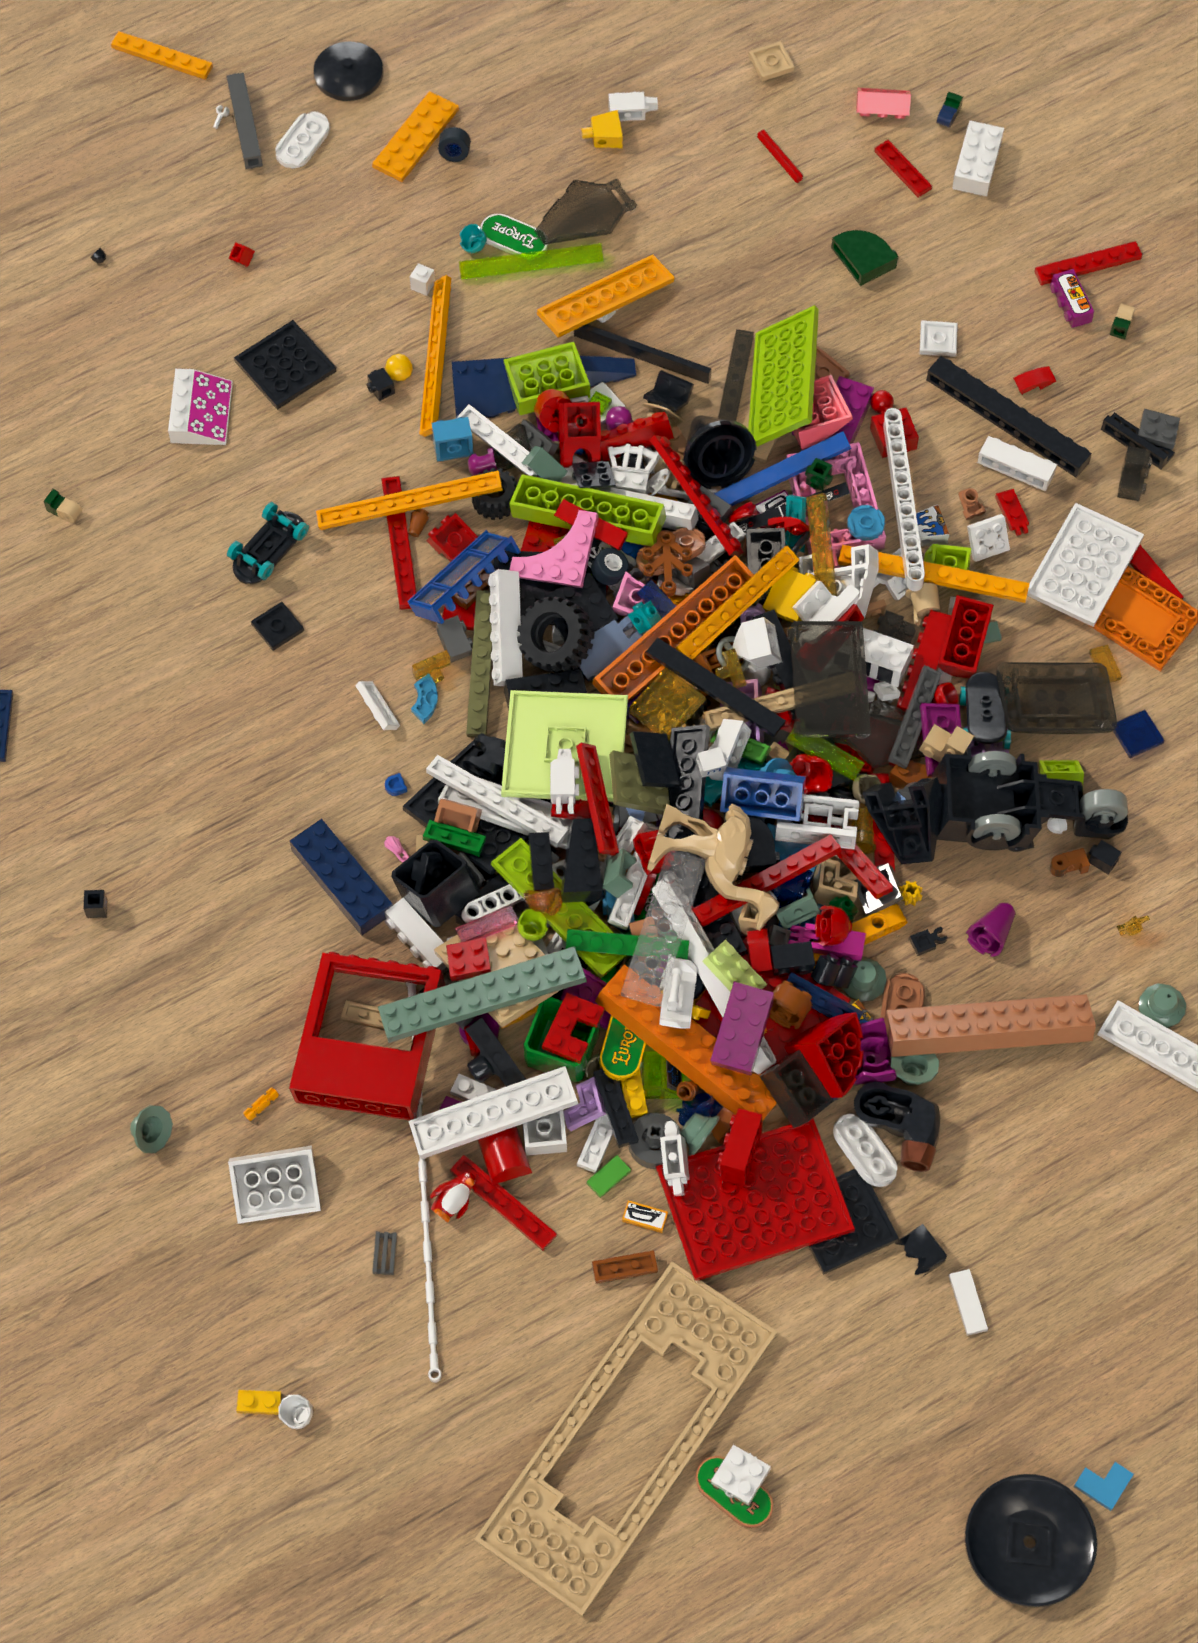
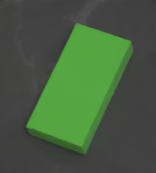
(608, 1176)

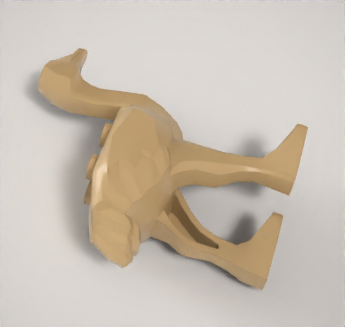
(722, 851)

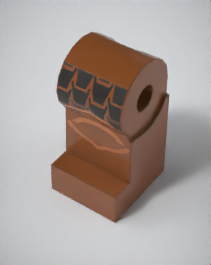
(1069, 862)

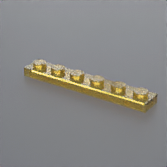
(821, 541)

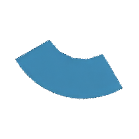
(426, 700)

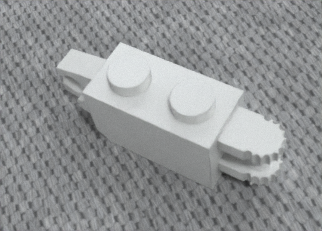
(563, 781)
(675, 1158)

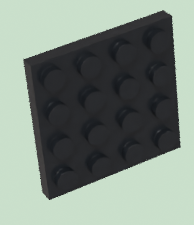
(285, 364)
(870, 1222)

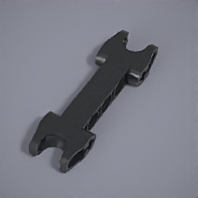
(491, 762)

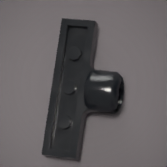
(492, 1056)

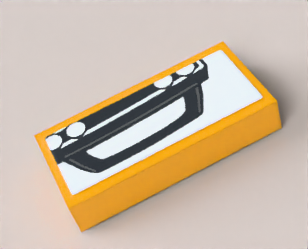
(645, 1216)

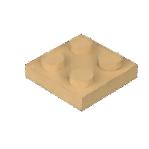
(771, 61)

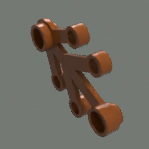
(667, 559)

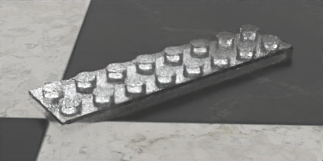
(663, 928)

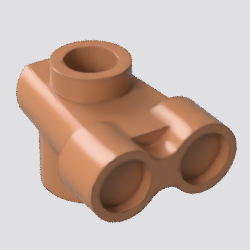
(970, 503)

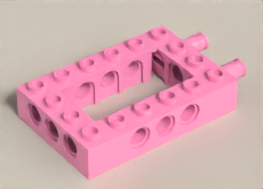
(861, 493)

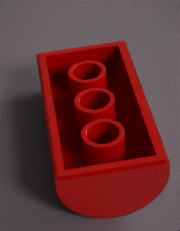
(965, 637)
(504, 1156)

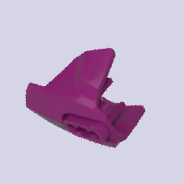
(875, 1054)

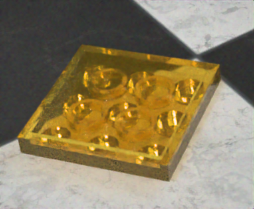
(666, 703)

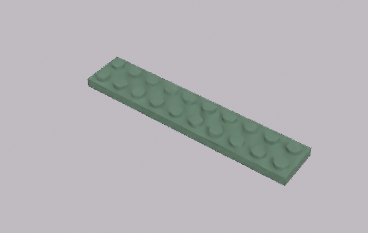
(481, 994)

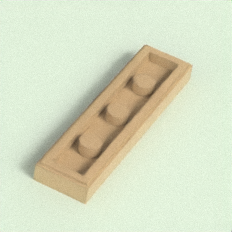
(362, 1014)

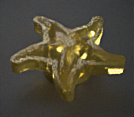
(1133, 926)

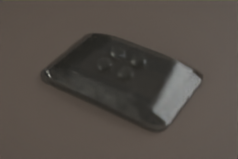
(1056, 697)

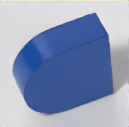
(395, 785)

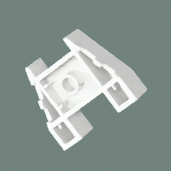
(860, 575)

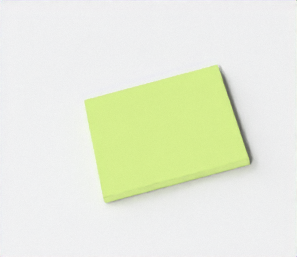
(554, 721)

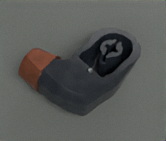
(904, 1116)

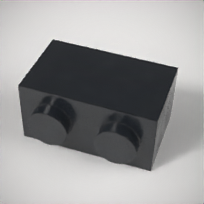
(792, 959)

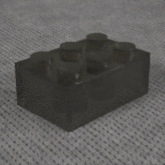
(796, 1088)

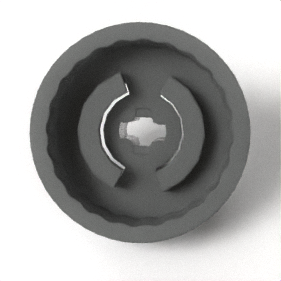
(646, 1126)

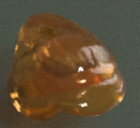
(544, 901)

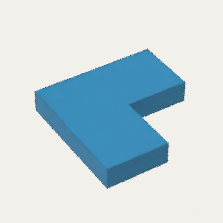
(1106, 1490)

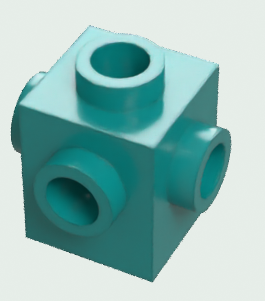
(644, 616)

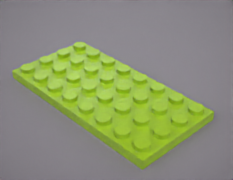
(783, 376)

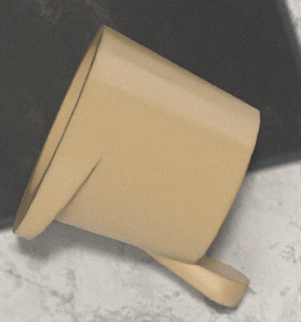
(924, 600)

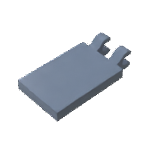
(608, 645)

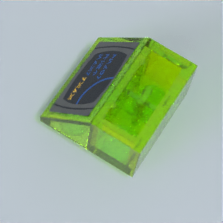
(659, 1077)

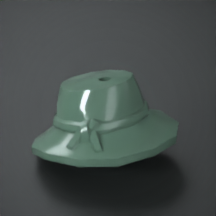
(868, 981)
(1162, 1004)
(915, 1068)
(151, 1128)
(697, 1130)

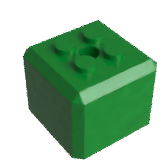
(547, 1061)

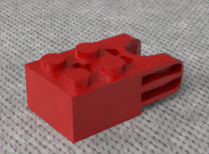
(576, 437)

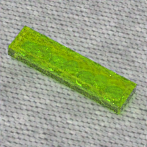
(836, 757)

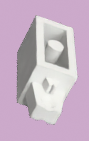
(632, 105)

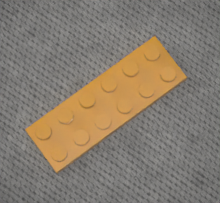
(415, 136)

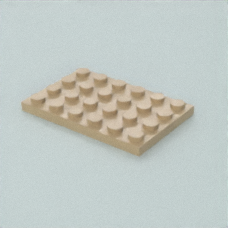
(505, 950)

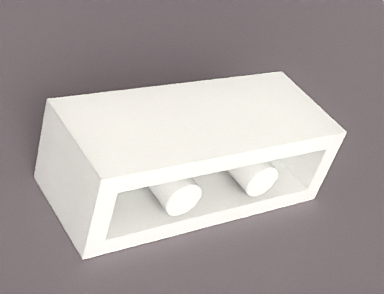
(732, 739)

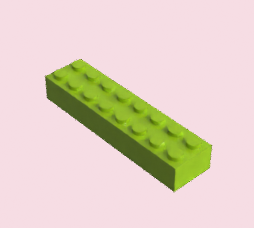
(539, 499)

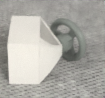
(754, 642)

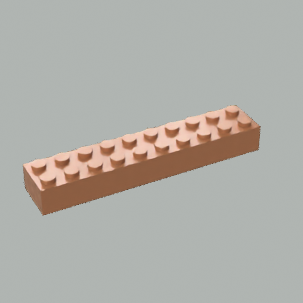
(989, 1025)

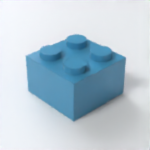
(452, 439)

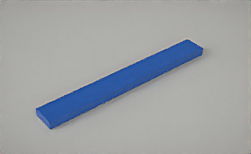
(784, 469)

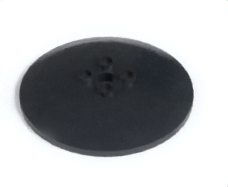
(1036, 1509)

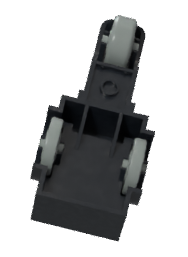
(1004, 801)

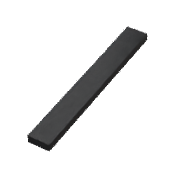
(644, 353)
(715, 687)

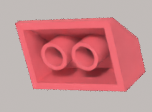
(883, 102)

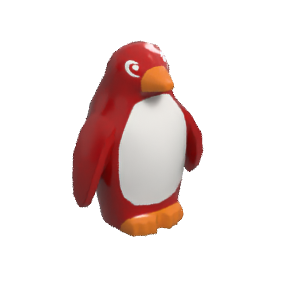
(453, 1196)

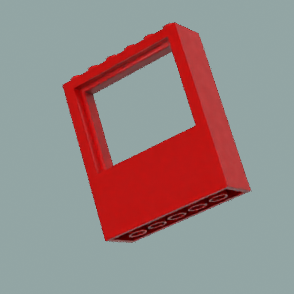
(358, 1074)

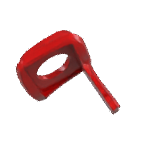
(743, 511)

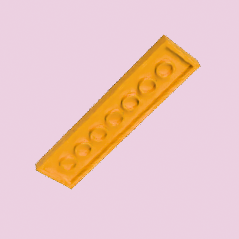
(605, 296)

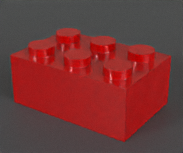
(740, 1146)

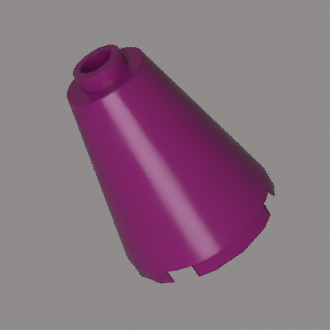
(992, 930)

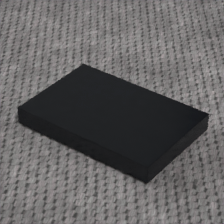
(654, 759)

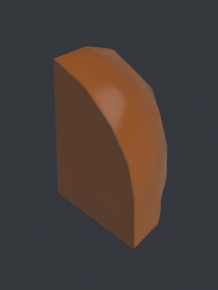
(723, 1125)

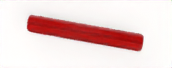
(780, 156)

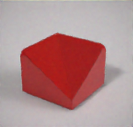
(241, 254)

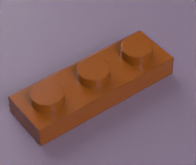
(624, 1266)

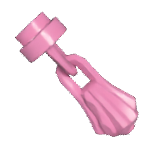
(394, 845)

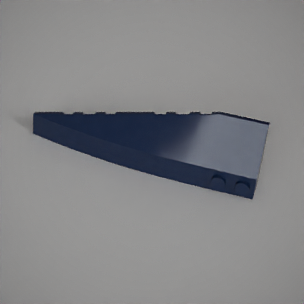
(488, 390)

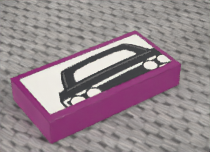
(772, 502)

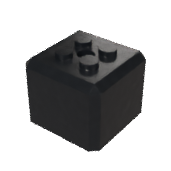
(451, 893)

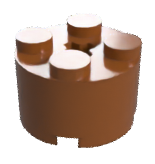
(790, 1005)

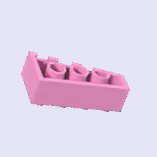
(627, 595)

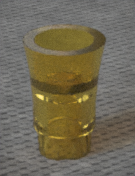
(865, 833)

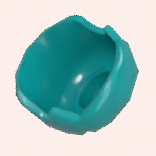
(472, 238)

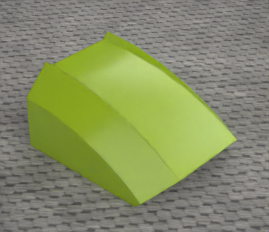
(949, 556)

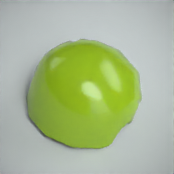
(532, 925)

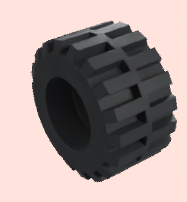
(497, 506)

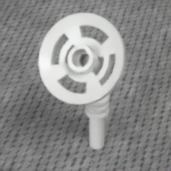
(657, 485)

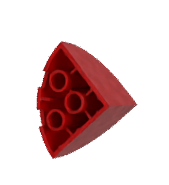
(832, 1051)

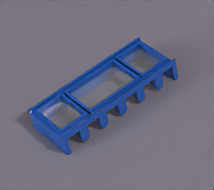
(458, 573)

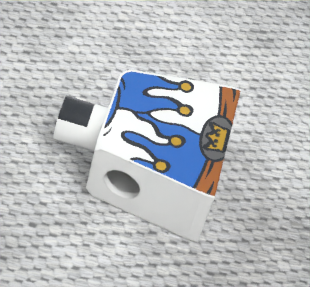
(932, 527)

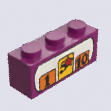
(1072, 298)

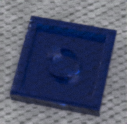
(1138, 734)

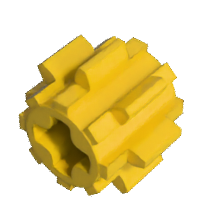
(911, 893)

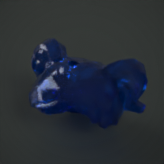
(701, 1104)

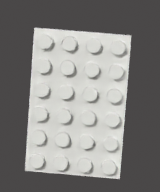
(1084, 564)

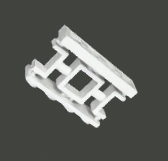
(812, 831)

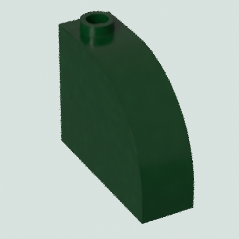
(864, 254)

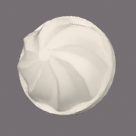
(1057, 825)

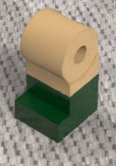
(1122, 321)
(62, 507)

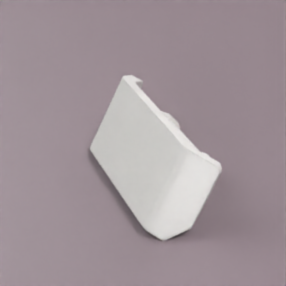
(679, 995)

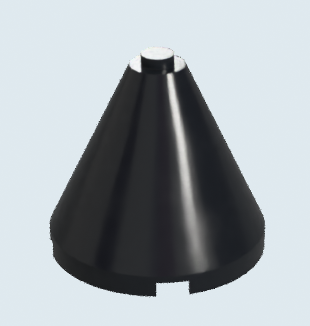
(718, 451)

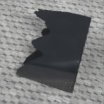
(924, 1247)

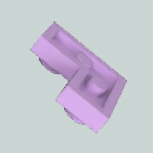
(588, 1109)

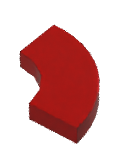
(650, 880)

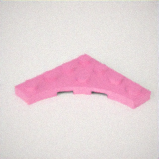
(564, 562)

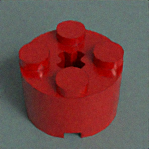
(545, 407)

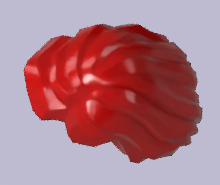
(816, 770)

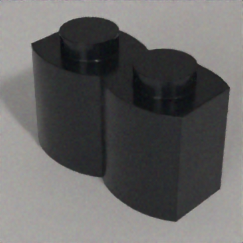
(834, 971)

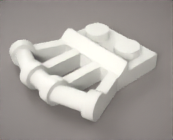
(632, 478)

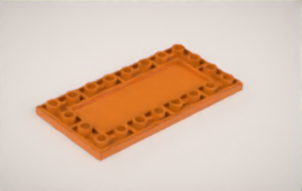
(1146, 619)

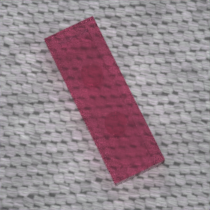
(487, 925)

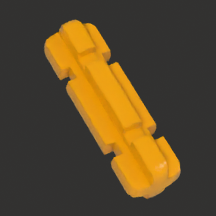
(260, 1104)

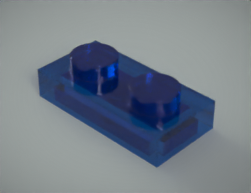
(657, 597)

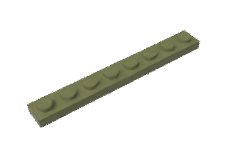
(480, 667)

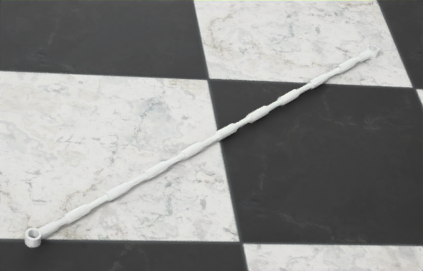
(427, 1249)

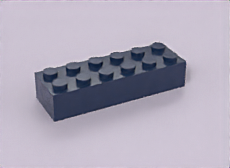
(341, 876)

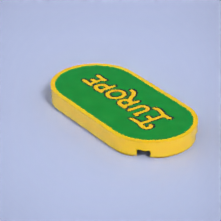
(621, 1051)

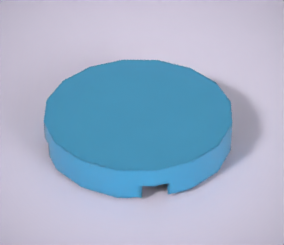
(866, 522)

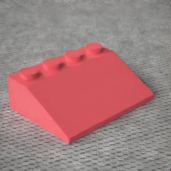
(828, 414)

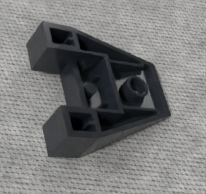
(908, 824)

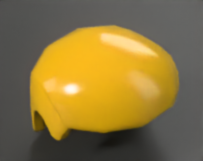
(398, 367)

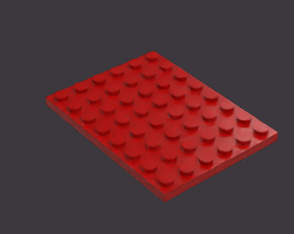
(782, 1208)

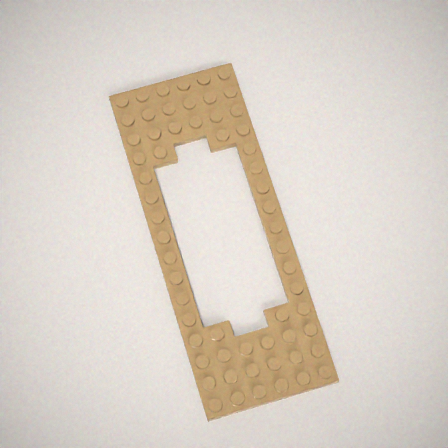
(578, 1561)

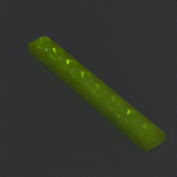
(531, 261)

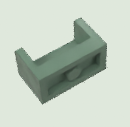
(544, 465)
(615, 872)
(798, 911)

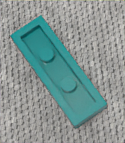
(797, 509)

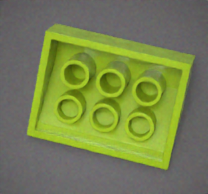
(544, 370)

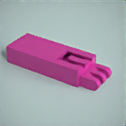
(851, 947)

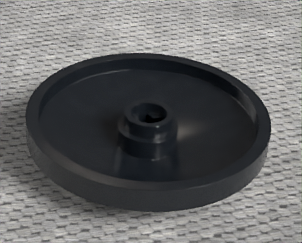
(348, 71)

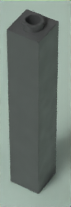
(244, 121)

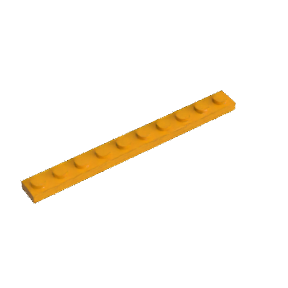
(435, 354)
(409, 500)
(950, 577)

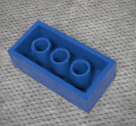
(763, 793)

